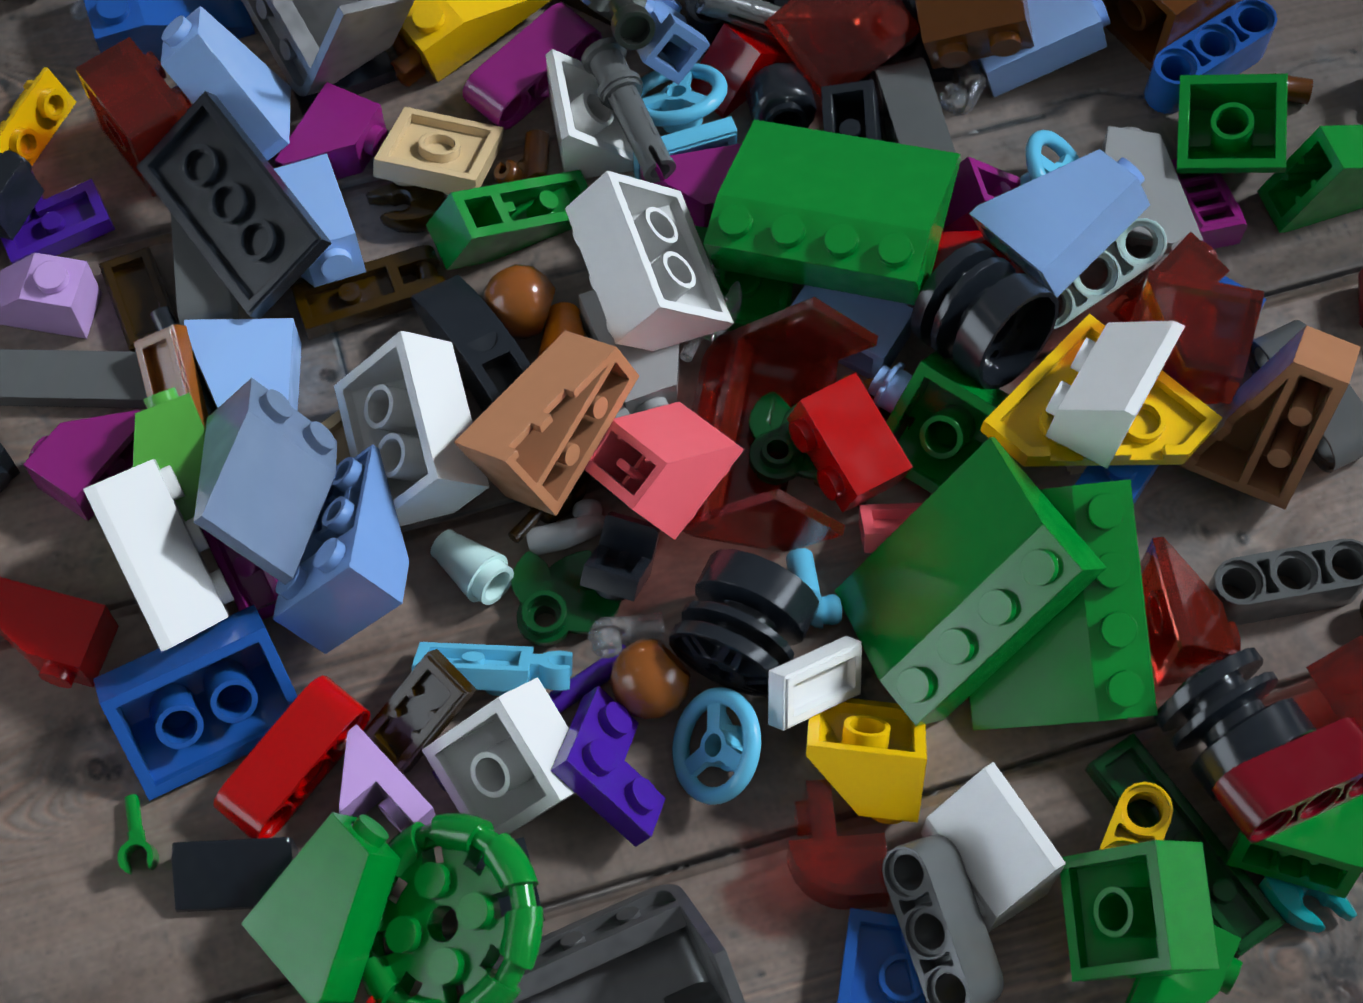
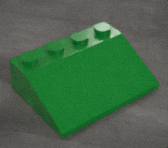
(832, 211)
(964, 584)
(1096, 650)

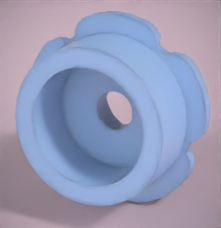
(889, 386)

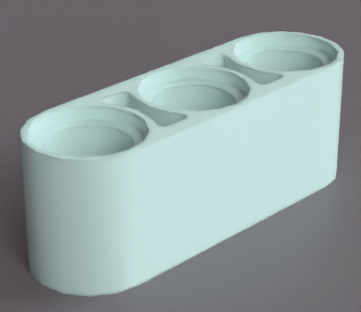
(1121, 269)

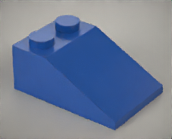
(147, 19)

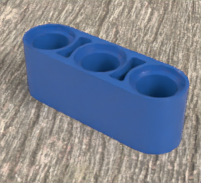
(1217, 47)

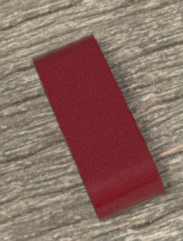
(1294, 780)

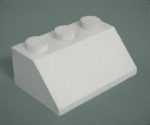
(646, 263)
(413, 410)
(160, 552)

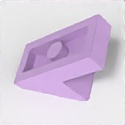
(373, 777)

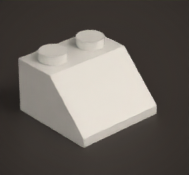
(1110, 386)
(503, 759)
(999, 845)

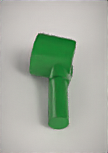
(136, 837)

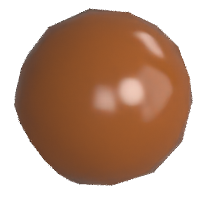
(520, 299)
(649, 679)

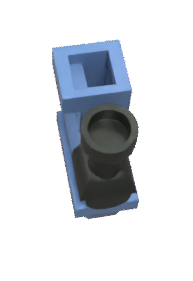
(655, 32)

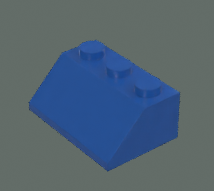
(196, 702)

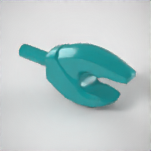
(1288, 902)

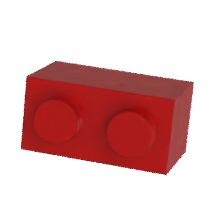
(848, 443)

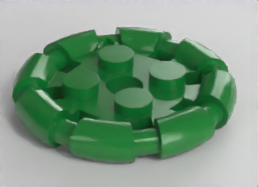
(415, 918)

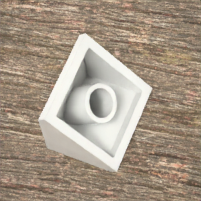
(585, 129)

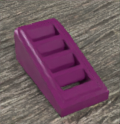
(1230, 224)

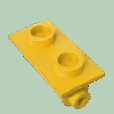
(35, 116)

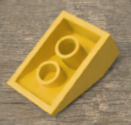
(457, 30)

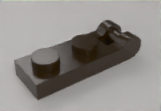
(368, 294)

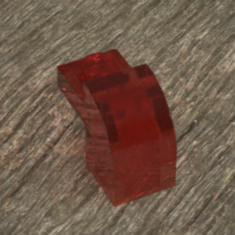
(830, 867)

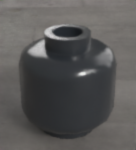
(781, 96)

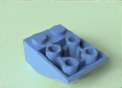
(352, 561)

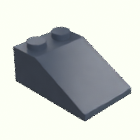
(264, 478)

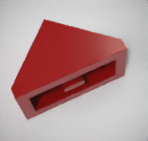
(738, 56)

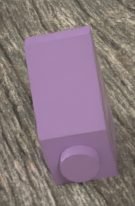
(49, 295)

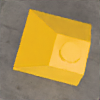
(871, 758)

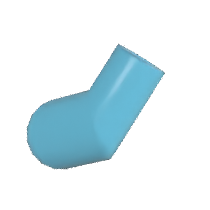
(802, 565)

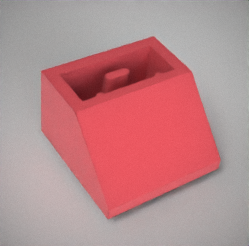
(663, 463)

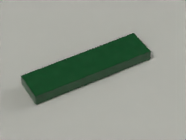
(1234, 897)

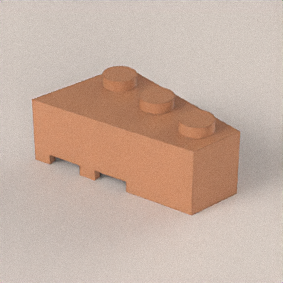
(1278, 418)
(550, 421)

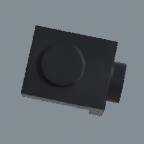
(622, 558)

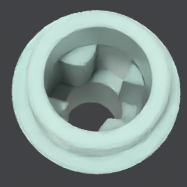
(474, 568)

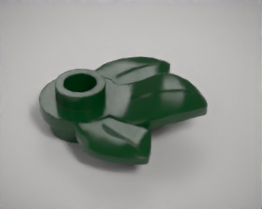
(771, 434)
(558, 593)

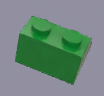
(1232, 123)
(947, 421)
(1138, 911)

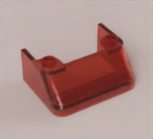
(783, 354)

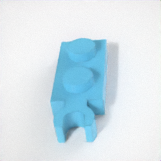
(504, 667)

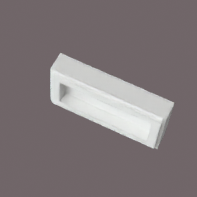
(814, 682)

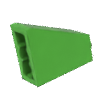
(175, 437)

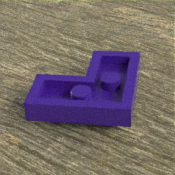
(61, 223)
(596, 767)

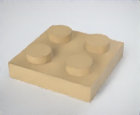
(437, 151)

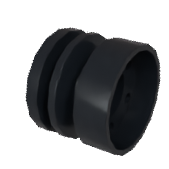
(984, 315)
(743, 620)
(1228, 716)

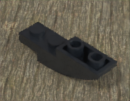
(482, 345)

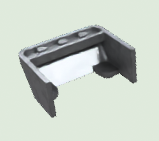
(326, 38)
(633, 952)

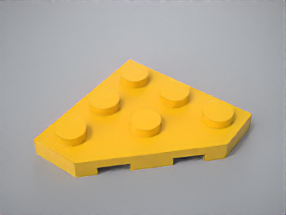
(1163, 433)

